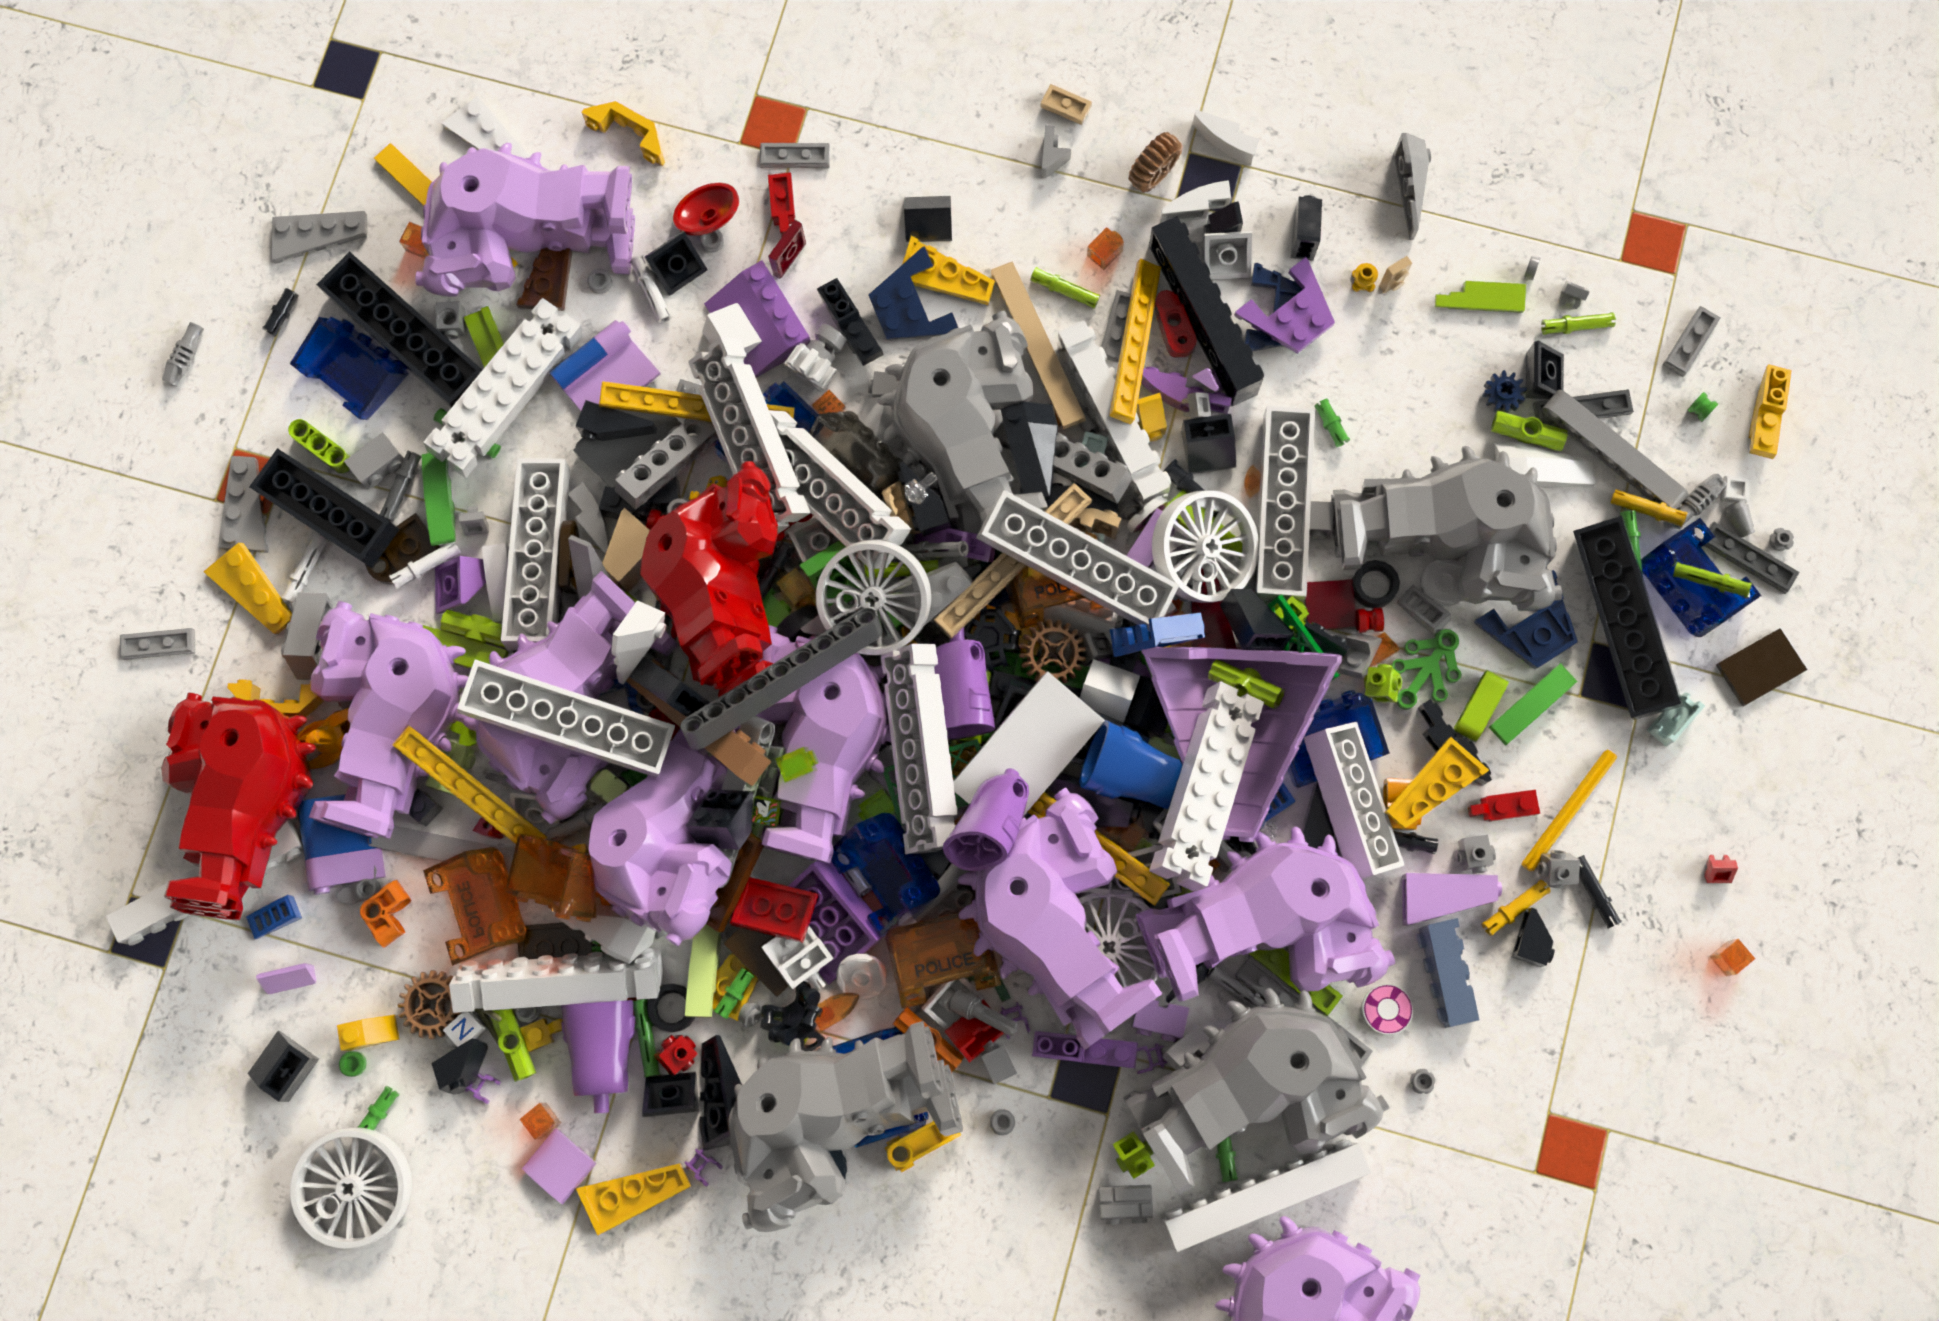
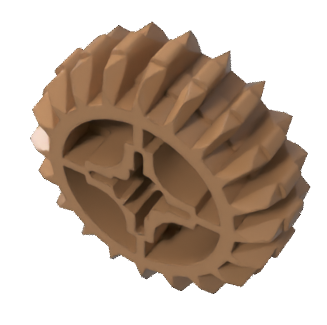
(1155, 162)
(1061, 644)
(419, 989)

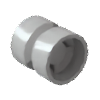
(827, 342)

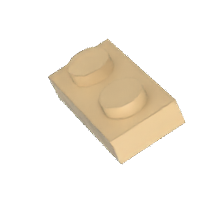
(1066, 104)
(1395, 275)

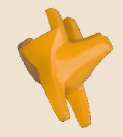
(327, 738)

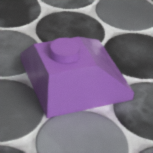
(457, 582)

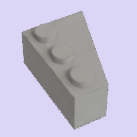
(945, 586)
(302, 648)

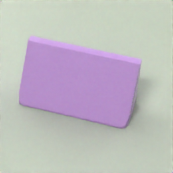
(1210, 379)
(287, 978)

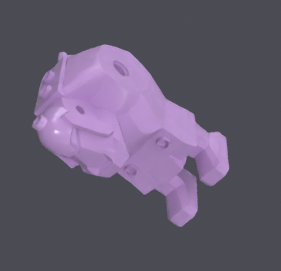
(513, 203)
(575, 659)
(395, 679)
(845, 724)
(648, 857)
(1271, 902)
(1038, 924)
(1317, 1279)

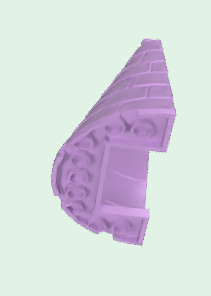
(1181, 685)

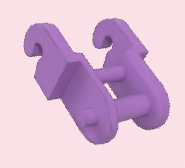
(1014, 1009)
(1159, 1055)
(477, 1091)
(690, 1165)

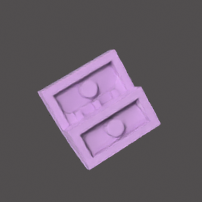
(559, 1166)

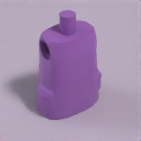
(964, 688)
(989, 823)
(599, 1048)

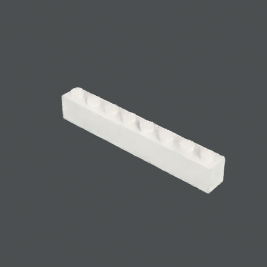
(153, 911)

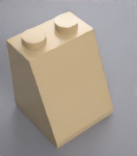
(625, 551)

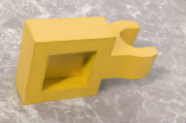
(540, 1033)

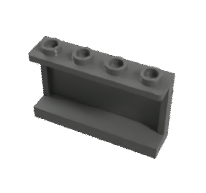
(614, 455)

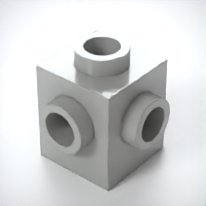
(1481, 847)
(1559, 869)

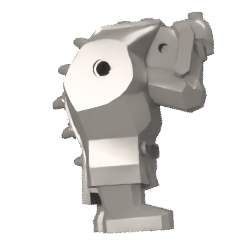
(949, 418)
(1459, 511)
(1253, 1070)
(825, 1103)

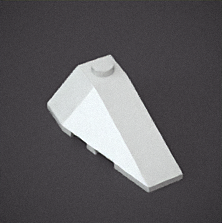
(635, 637)

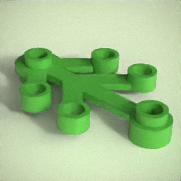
(1429, 666)

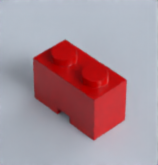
(972, 1035)

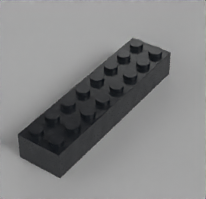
(1206, 311)
(399, 329)
(1628, 618)

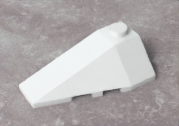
(1553, 467)
(615, 933)

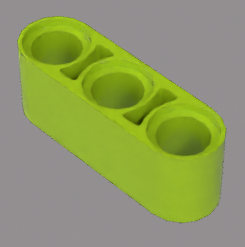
(312, 439)
(1481, 705)

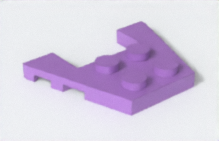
(1298, 320)

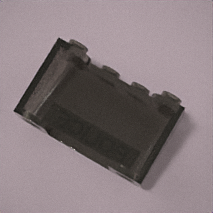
(857, 449)

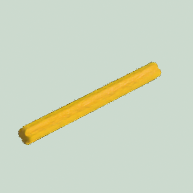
(1569, 810)

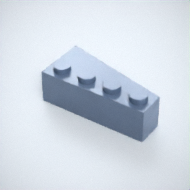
(1448, 973)

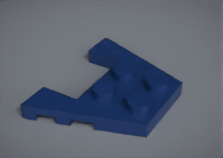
(1284, 291)
(900, 306)
(1536, 637)

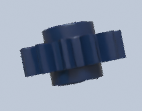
(1501, 384)

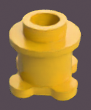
(1364, 282)

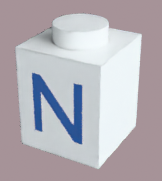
(464, 1028)

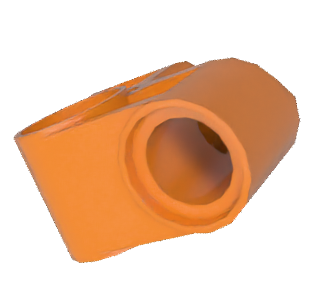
(389, 901)

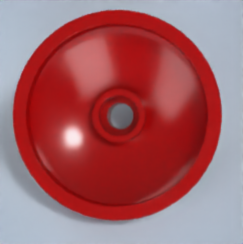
(706, 209)

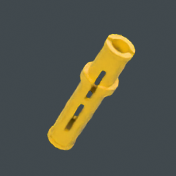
(1649, 508)
(1507, 913)

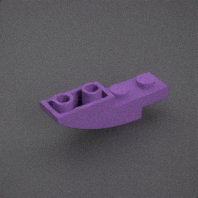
(1173, 390)
(976, 548)
(1068, 1048)

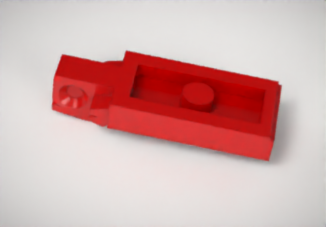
(782, 200)
(1506, 806)

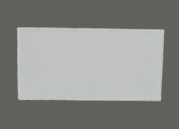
(1033, 740)

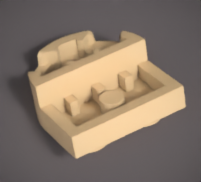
(895, 500)
(1098, 521)

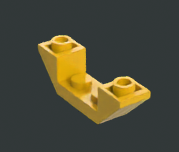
(603, 115)
(304, 707)

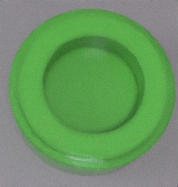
(352, 1063)

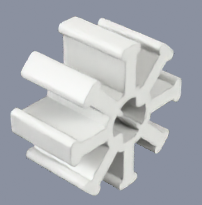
(810, 367)

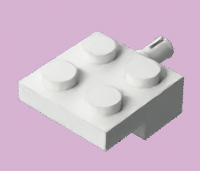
(798, 960)

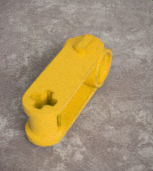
(917, 1145)

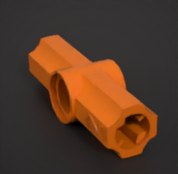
(943, 1049)

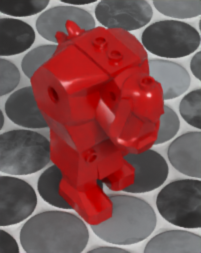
(705, 577)
(244, 785)

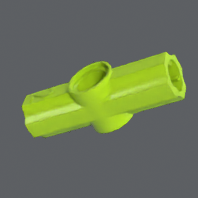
(1544, 434)
(472, 627)
(1247, 682)
(518, 1057)

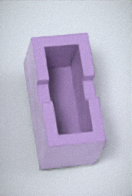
(1161, 1020)

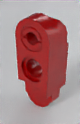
(1169, 308)

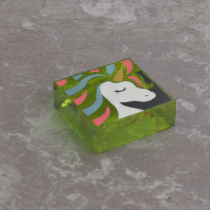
(766, 811)

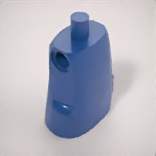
(1128, 767)

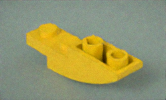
(1768, 411)

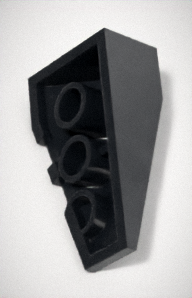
(1032, 440)

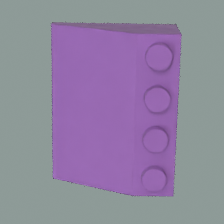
(768, 314)
(837, 916)

